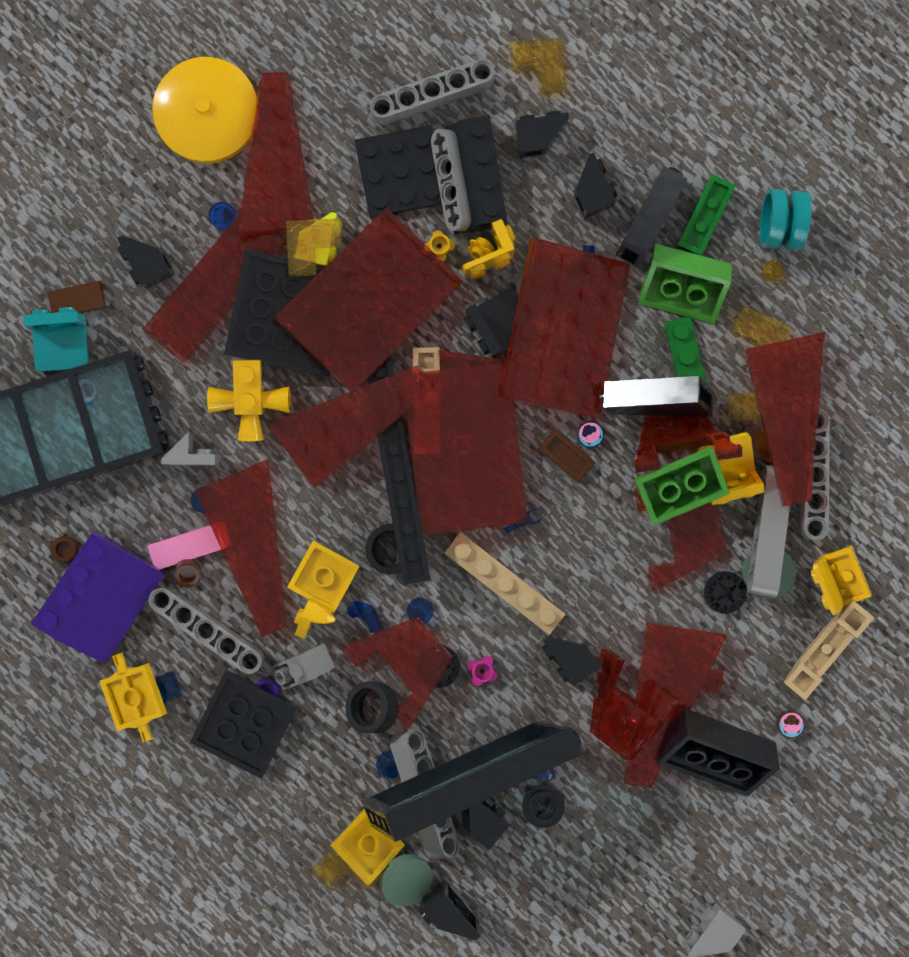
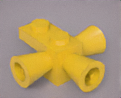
(248, 398)

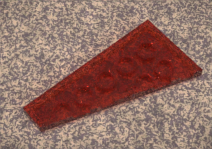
(788, 402)

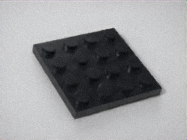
(260, 295)

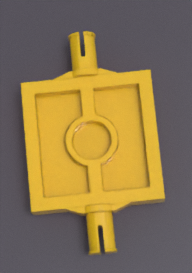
(133, 697)

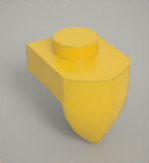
(313, 612)

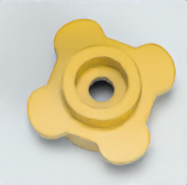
(439, 238)
(479, 247)

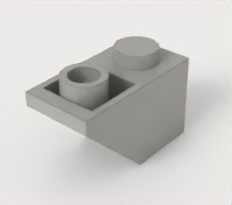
(302, 667)
(715, 934)

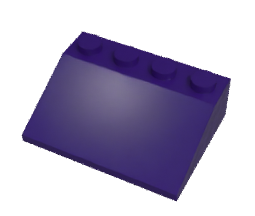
(98, 597)

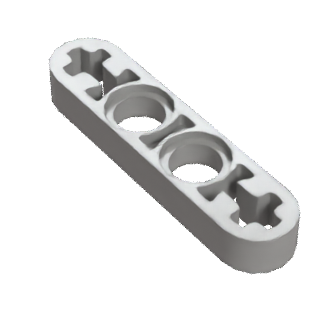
(443, 143)

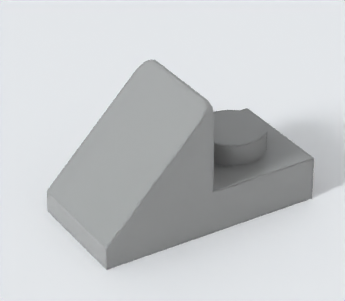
(183, 455)

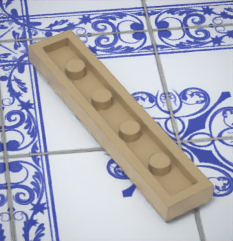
(504, 583)

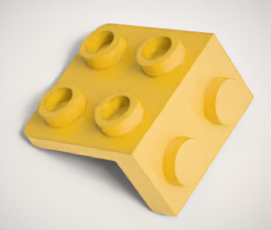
(499, 259)
(740, 472)
(840, 579)

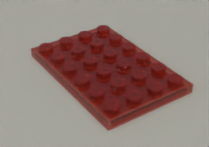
(368, 300)
(564, 328)
(466, 452)

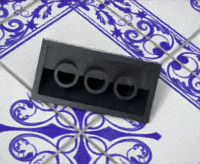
(480, 172)
(718, 752)

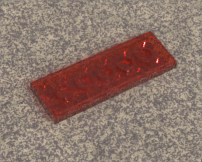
(206, 292)

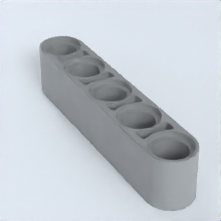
(441, 82)
(820, 487)
(768, 539)
(194, 629)
(412, 759)

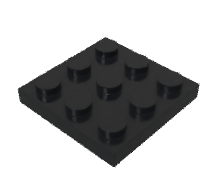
(398, 171)
(244, 724)

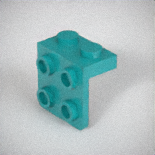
(58, 339)

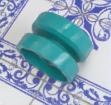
(785, 219)

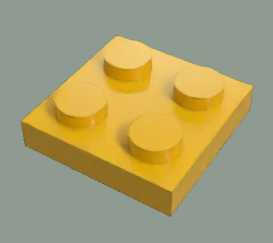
(323, 576)
(365, 848)

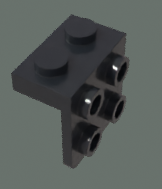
(493, 322)

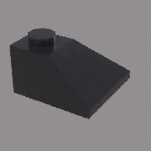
(449, 912)

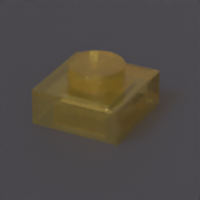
(742, 406)

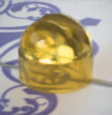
(772, 270)

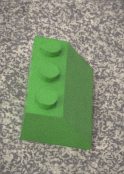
(685, 283)
(681, 486)

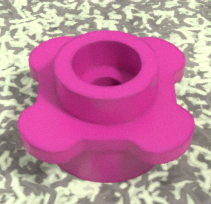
(488, 675)

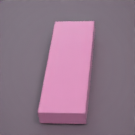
(184, 546)

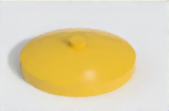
(205, 110)

